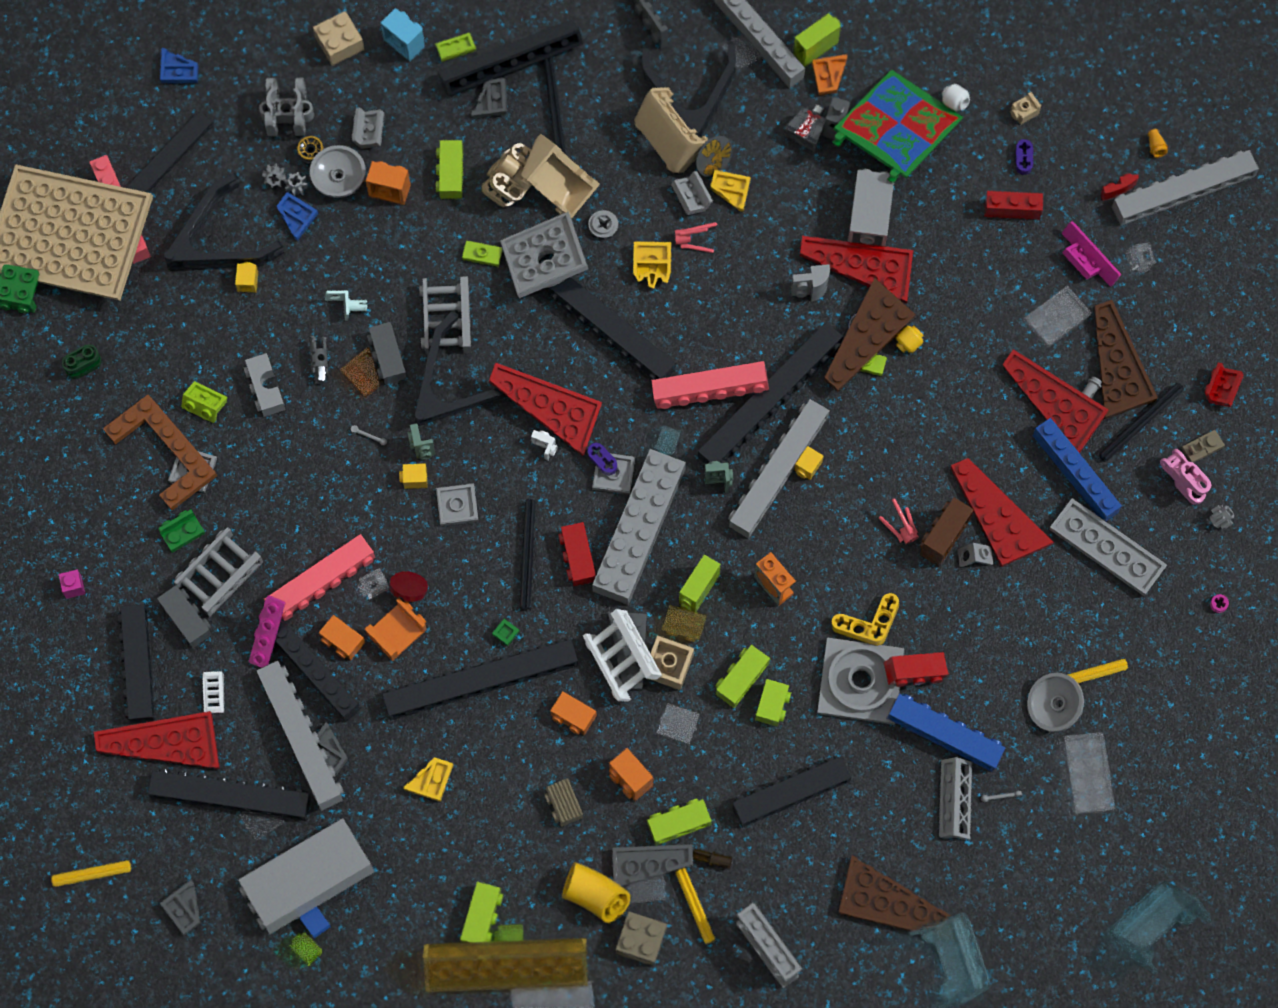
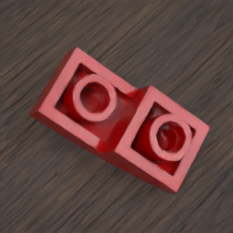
(1124, 184)

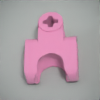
(1186, 476)

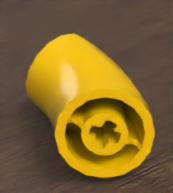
(595, 893)

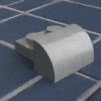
(812, 283)

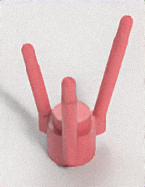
(684, 235)
(908, 532)

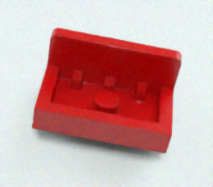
(1223, 385)

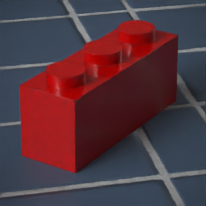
(1013, 205)
(577, 554)
(916, 669)

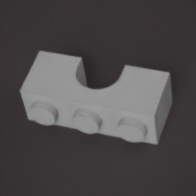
(259, 370)

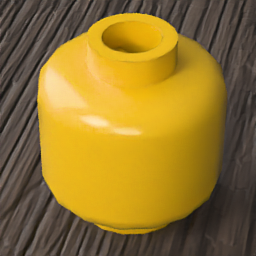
(909, 339)

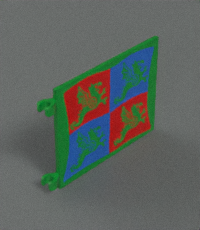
(897, 124)

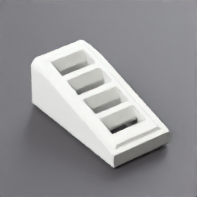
(206, 692)

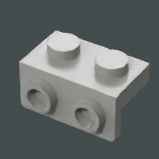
(367, 128)
(692, 193)

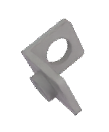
(978, 553)

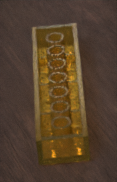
(505, 964)

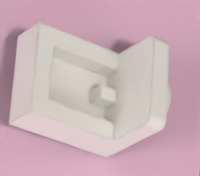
(546, 441)

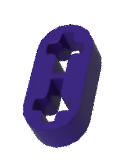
(1019, 157)
(599, 462)

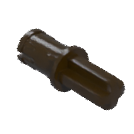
(712, 858)

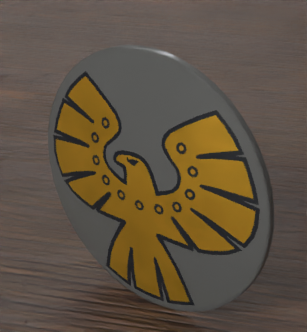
(714, 155)

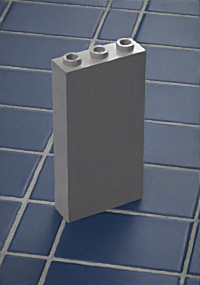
(305, 876)

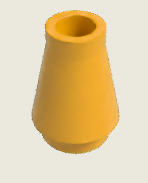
(1157, 144)

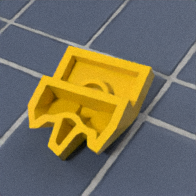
(652, 261)

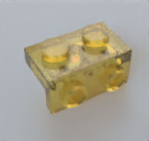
(684, 623)

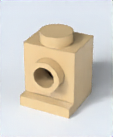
(1024, 114)

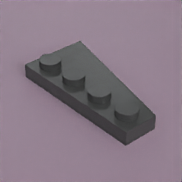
(645, 862)

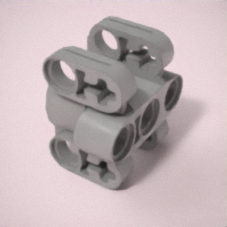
(277, 106)

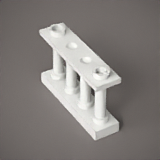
(638, 649)

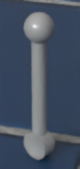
(354, 429)
(985, 798)

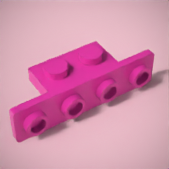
(1087, 256)
(266, 631)

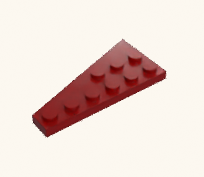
(863, 262)
(1055, 399)
(557, 408)
(1002, 522)
(171, 740)

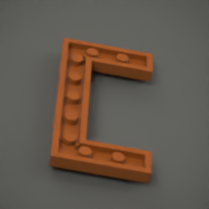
(199, 470)

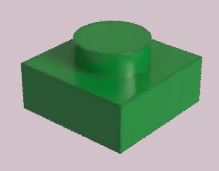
(505, 632)

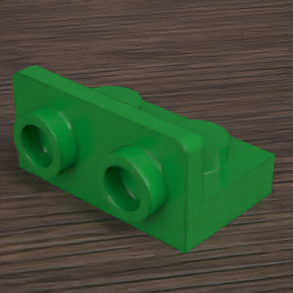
(181, 530)

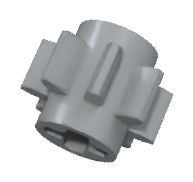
(274, 180)
(296, 184)
(1222, 516)

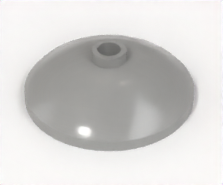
(334, 162)
(1045, 699)

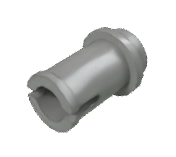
(1092, 386)

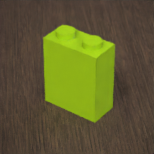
(817, 39)
(699, 584)

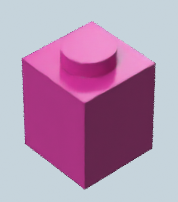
(72, 584)

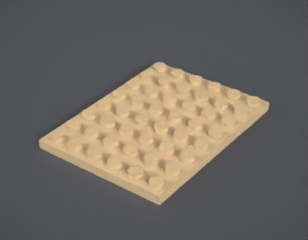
(72, 230)

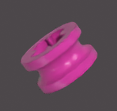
(1213, 604)

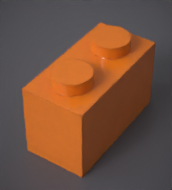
(341, 637)
(573, 714)

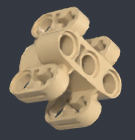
(506, 176)

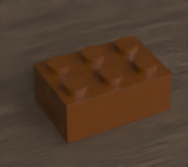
(945, 531)

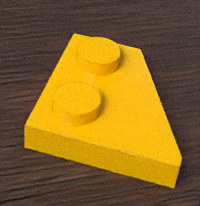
(731, 188)
(431, 780)

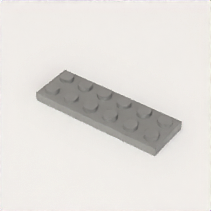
(1108, 547)

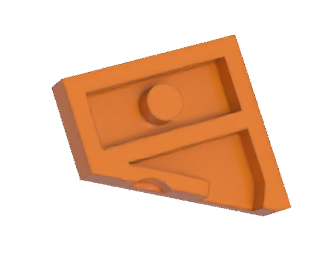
(828, 73)

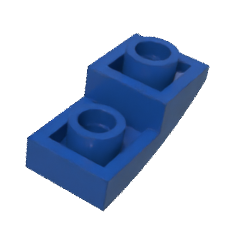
(315, 922)

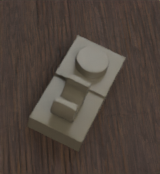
(1203, 446)

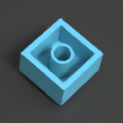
(403, 34)

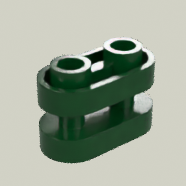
(81, 361)

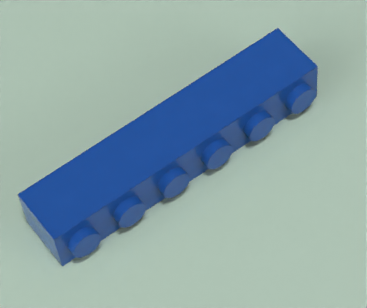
(1076, 470)
(945, 732)

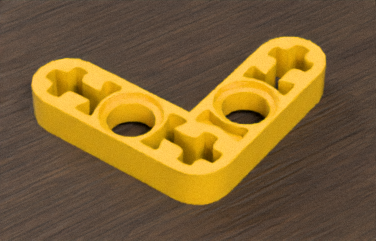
(870, 629)

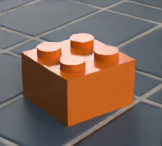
(388, 182)
(630, 775)

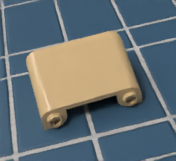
(667, 130)
(557, 177)

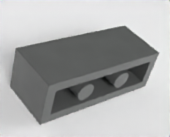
(386, 353)
(185, 616)

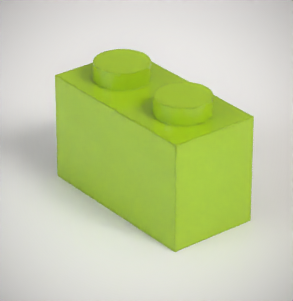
(772, 703)

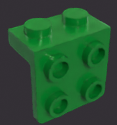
(18, 288)

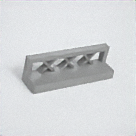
(952, 797)

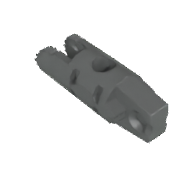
(318, 359)

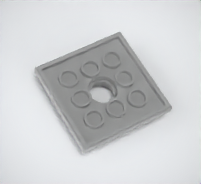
(529, 246)
(841, 696)

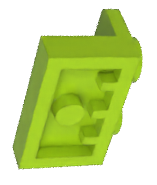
(203, 401)

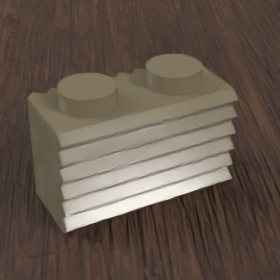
(564, 803)

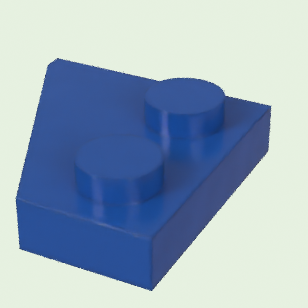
(177, 69)
(296, 214)

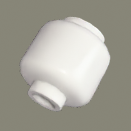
(955, 97)

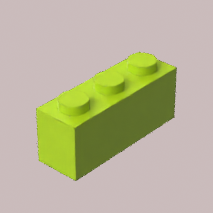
(450, 169)
(742, 675)
(679, 821)
(482, 913)

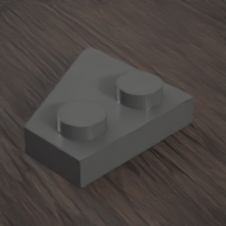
(492, 99)
(332, 748)
(183, 908)

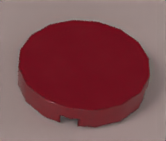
(408, 586)

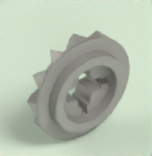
(604, 216)

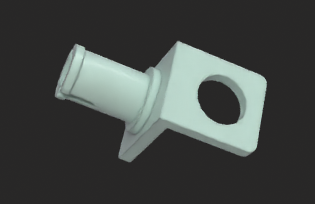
(349, 305)

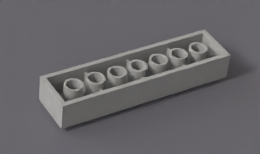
(639, 527)

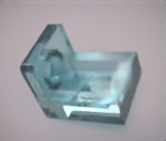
(667, 440)

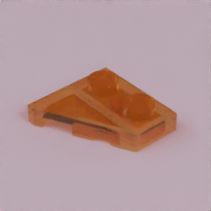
(362, 373)

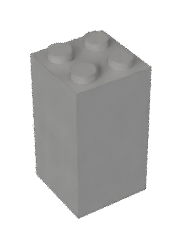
(871, 208)

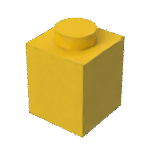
(246, 277)
(808, 463)
(413, 476)

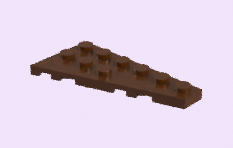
(873, 327)
(1121, 370)
(884, 901)

